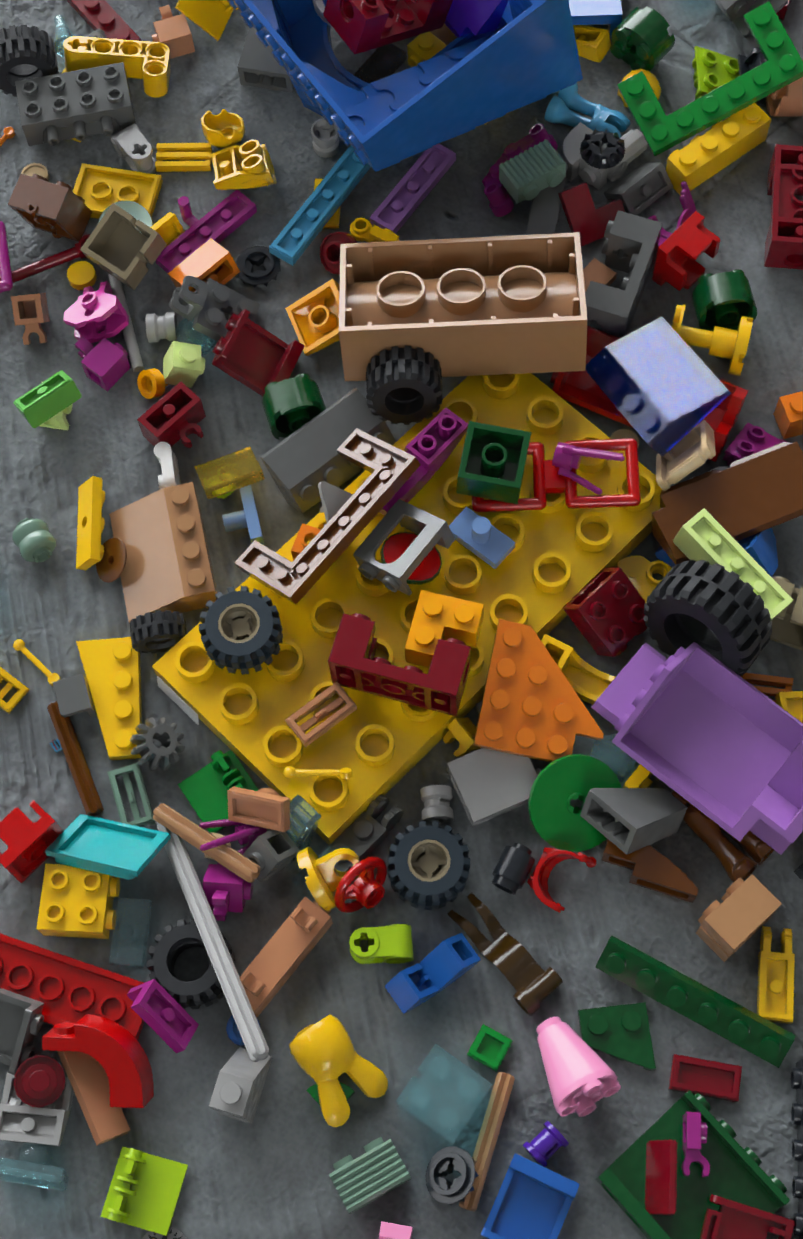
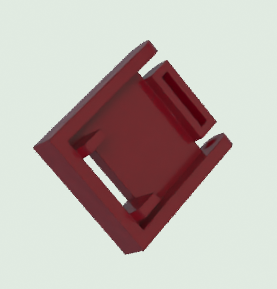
(742, 1222)

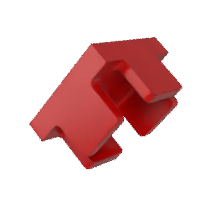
(677, 254)
(26, 841)

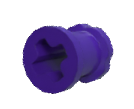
(545, 1144)

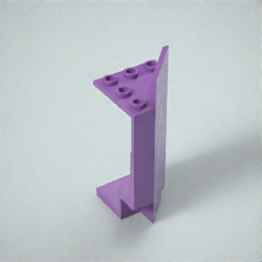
(711, 741)

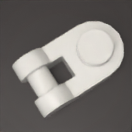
(169, 465)

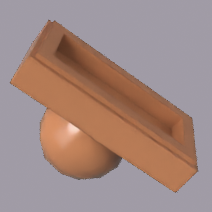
(259, 808)

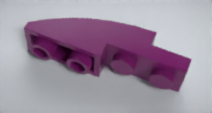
(431, 449)

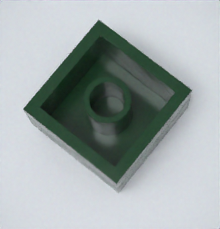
(493, 462)

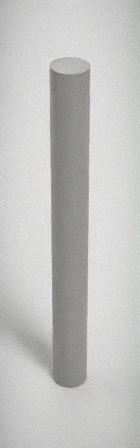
(128, 331)

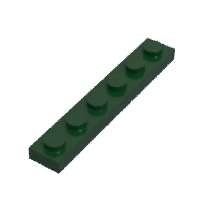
(695, 1001)

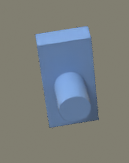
(245, 518)
(481, 537)

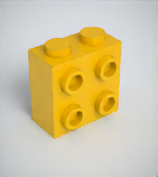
(77, 902)

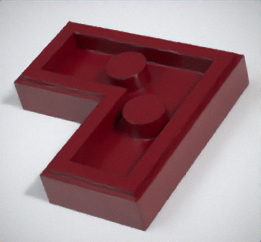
(582, 213)

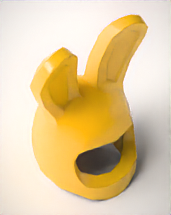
(325, 1054)

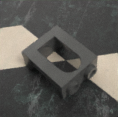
(430, 531)

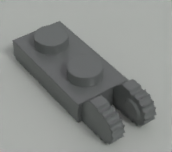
(365, 832)

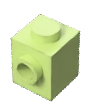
(183, 363)

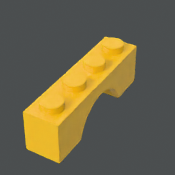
(584, 678)

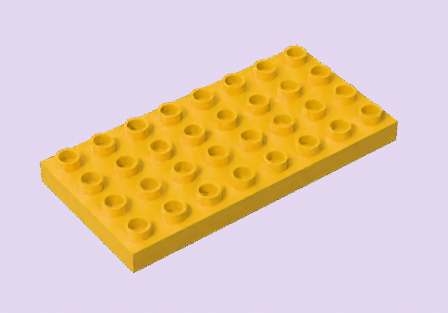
(384, 738)

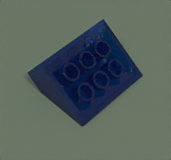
(657, 383)

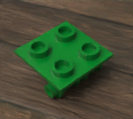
(208, 787)

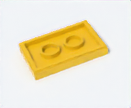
(107, 185)

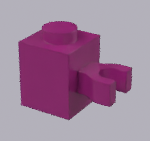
(104, 362)
(225, 891)

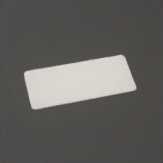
(173, 696)

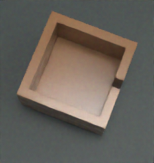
(740, 915)

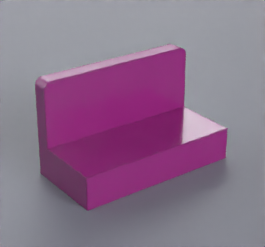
(163, 1014)

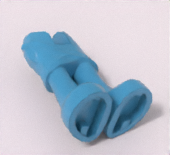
(602, 117)

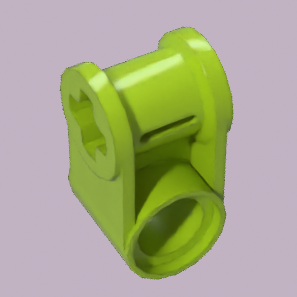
(386, 944)

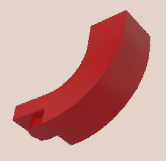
(117, 1052)

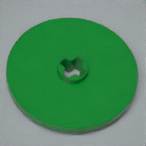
(551, 796)

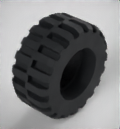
(711, 609)

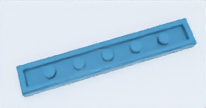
(319, 208)

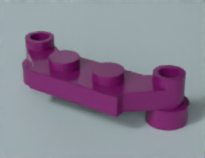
(499, 200)

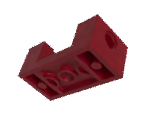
(382, 22)
(785, 232)
(356, 668)

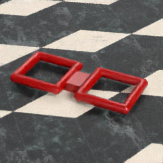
(548, 481)

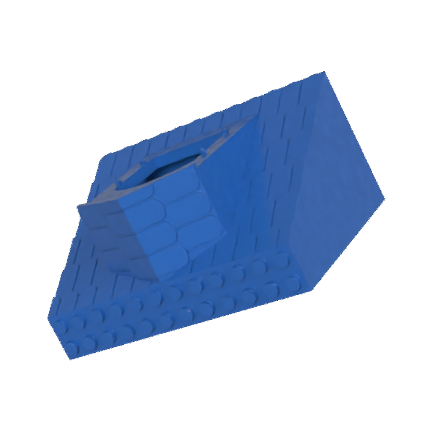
(438, 98)

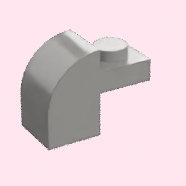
(576, 164)

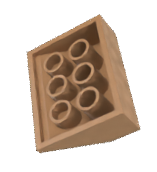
(166, 552)

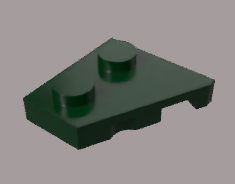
(619, 1032)

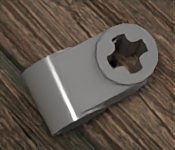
(134, 149)

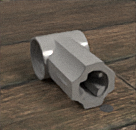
(634, 146)

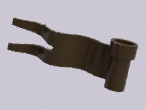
(510, 958)

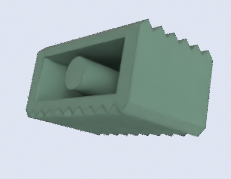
(532, 171)
(369, 1175)

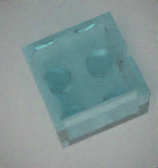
(444, 1095)

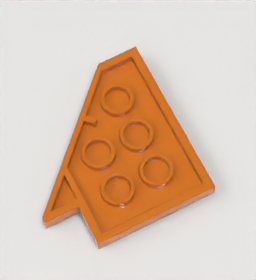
(529, 701)

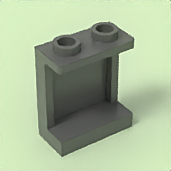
(18, 1026)

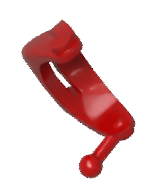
(539, 878)

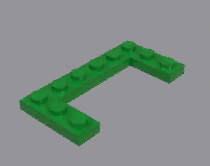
(779, 70)

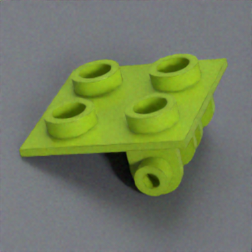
(712, 70)
(144, 1191)

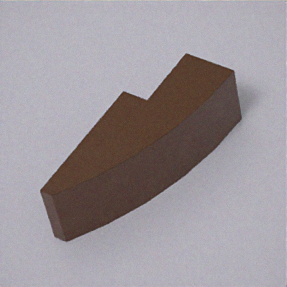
(652, 871)

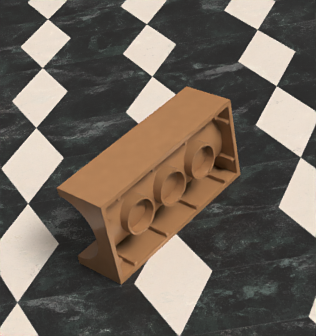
(467, 301)

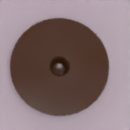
(113, 560)

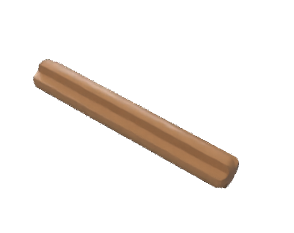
(197, 836)
(488, 1136)

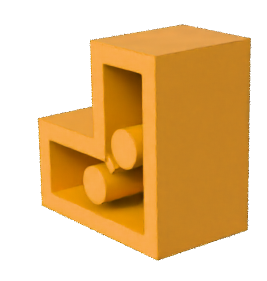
(441, 618)

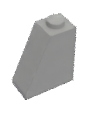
(240, 1086)

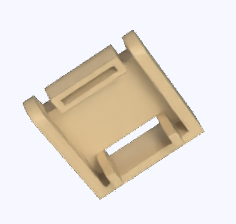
(685, 456)

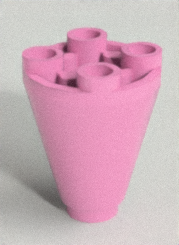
(573, 1069)

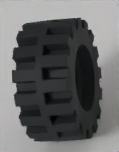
(157, 631)

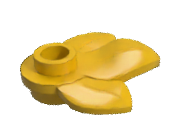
(640, 573)

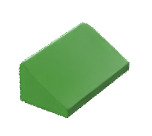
(48, 399)

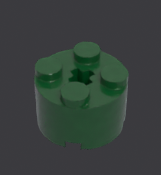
(642, 39)
(723, 299)
(291, 404)

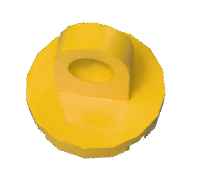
(322, 874)

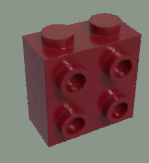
(608, 612)

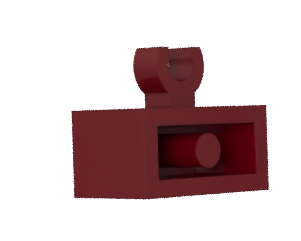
(173, 417)

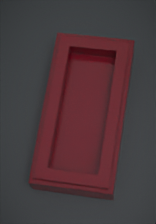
(705, 1077)

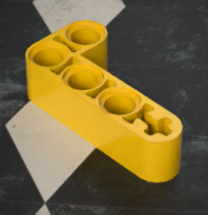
(140, 58)

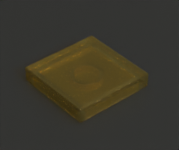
(229, 472)

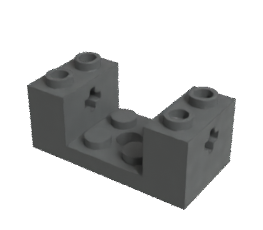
(630, 248)

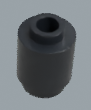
(513, 868)

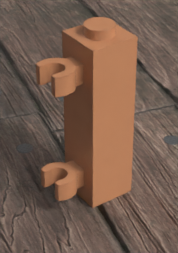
(284, 953)

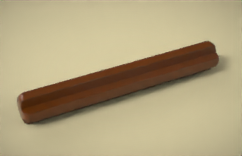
(76, 761)

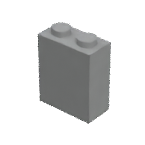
(491, 782)

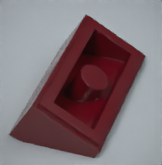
(661, 1177)

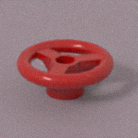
(365, 889)

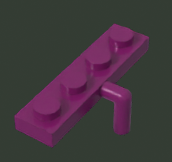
(215, 224)

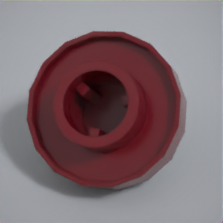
(330, 250)
(39, 1081)

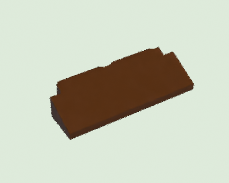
(743, 498)

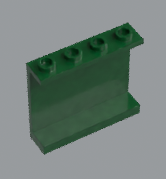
(732, 1175)

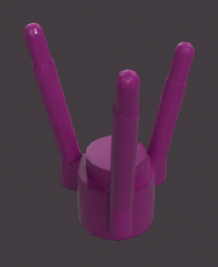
(570, 456)
(243, 833)

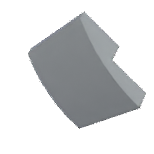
(34, 1124)

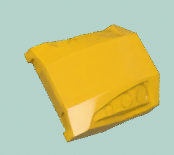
(243, 166)

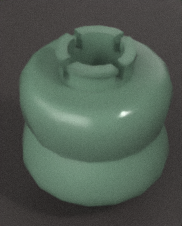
(34, 540)

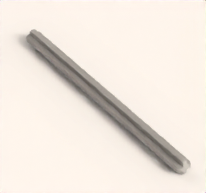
(216, 948)

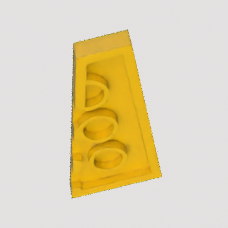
(115, 687)

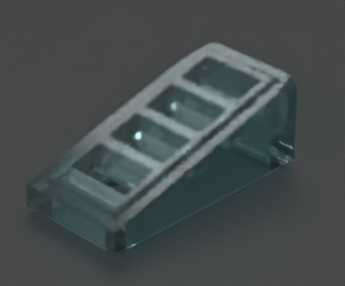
(302, 830)

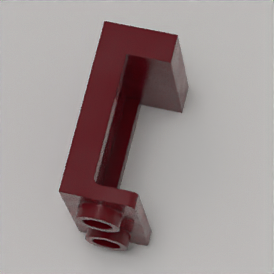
(254, 354)

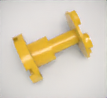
(721, 341)

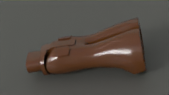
(732, 859)

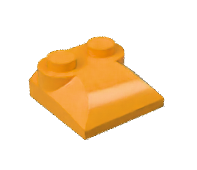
(317, 317)

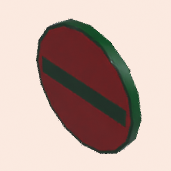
(397, 544)

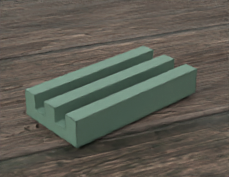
(124, 771)

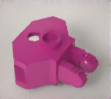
(96, 312)

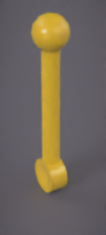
(19, 645)
(290, 772)

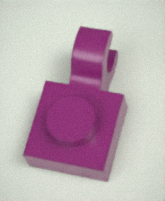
(693, 1136)

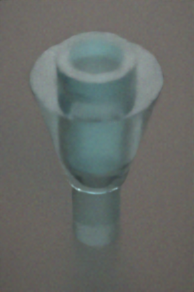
(61, 34)

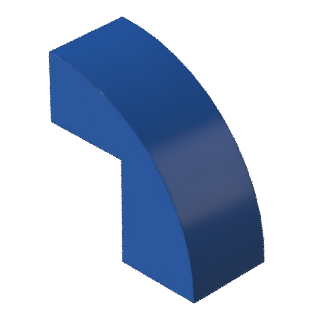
(433, 974)

